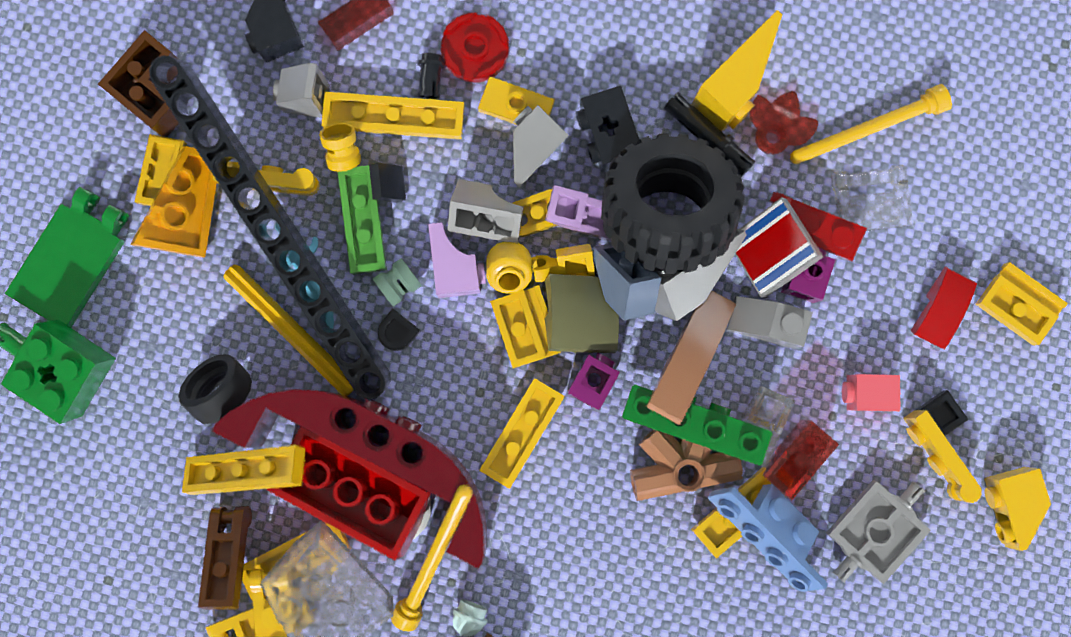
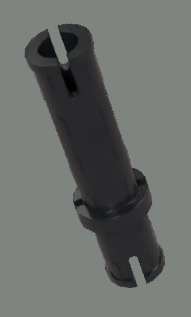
(704, 129)

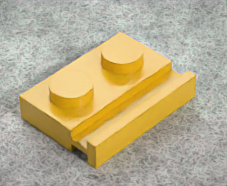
(1021, 304)
(523, 326)

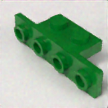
(703, 426)

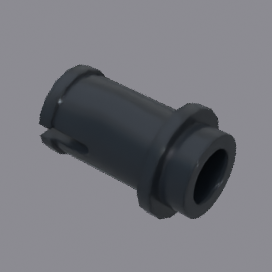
(430, 75)

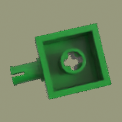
(54, 368)

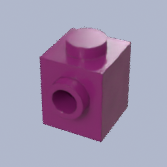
(812, 282)

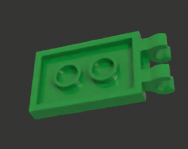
(69, 259)

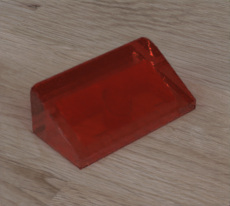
(354, 20)

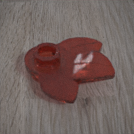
(783, 120)

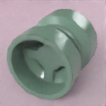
(391, 288)

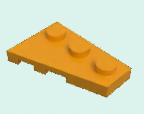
(181, 210)

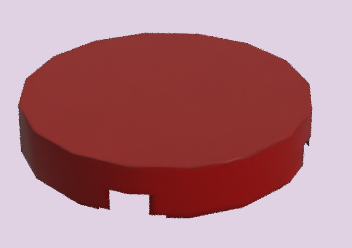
(474, 47)

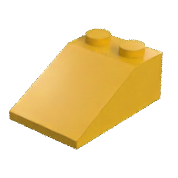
(729, 90)

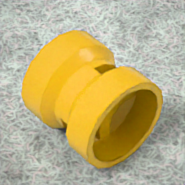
(340, 147)

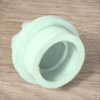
(469, 618)

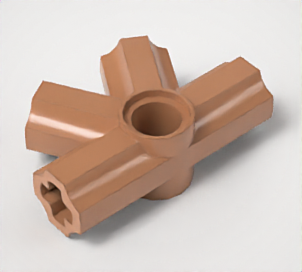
(670, 456)

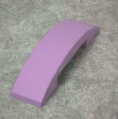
(575, 212)

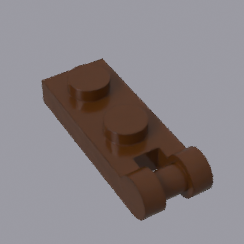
(224, 558)

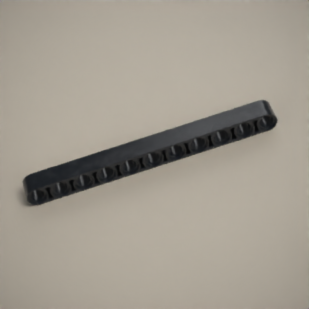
(256, 219)

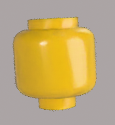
(509, 267)

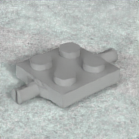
(878, 531)

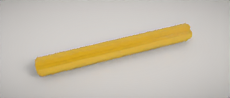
(288, 328)

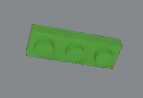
(361, 222)

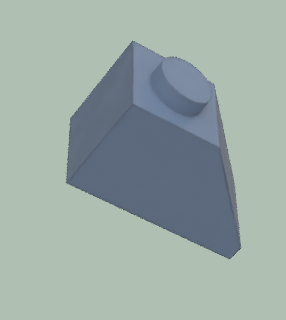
(625, 285)

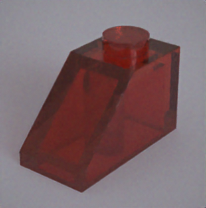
(799, 457)

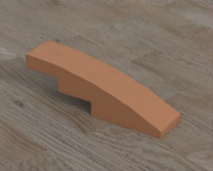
(691, 357)

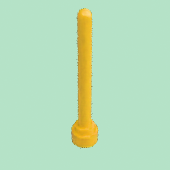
(935, 101)
(409, 610)

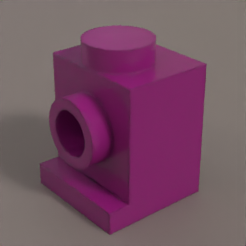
(594, 395)

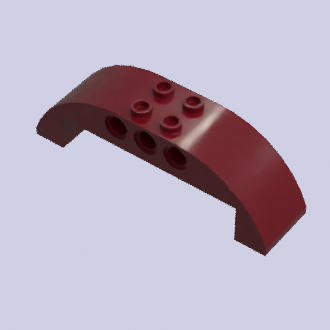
(325, 415)

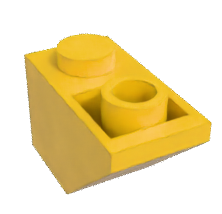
(1018, 504)

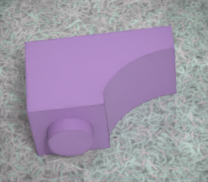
(453, 271)

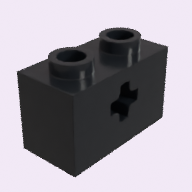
(611, 109)

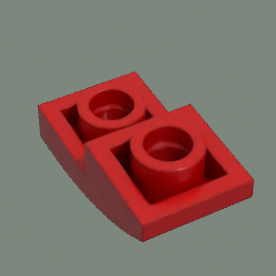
(946, 309)

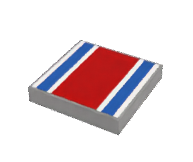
(776, 248)

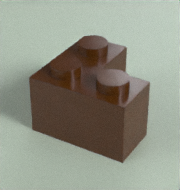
(132, 86)

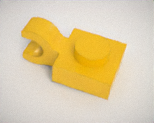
(568, 261)

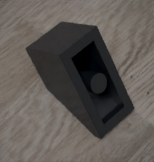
(271, 29)

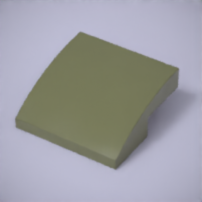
(579, 316)

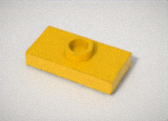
(508, 100)
(157, 163)

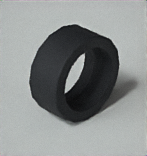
(232, 388)

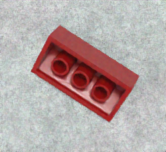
(356, 496)

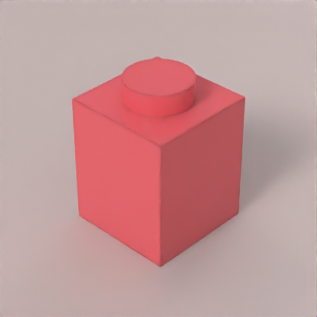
(872, 392)

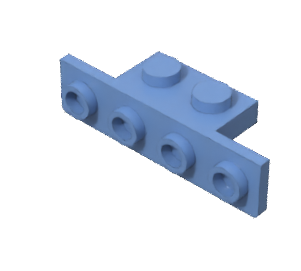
(775, 531)

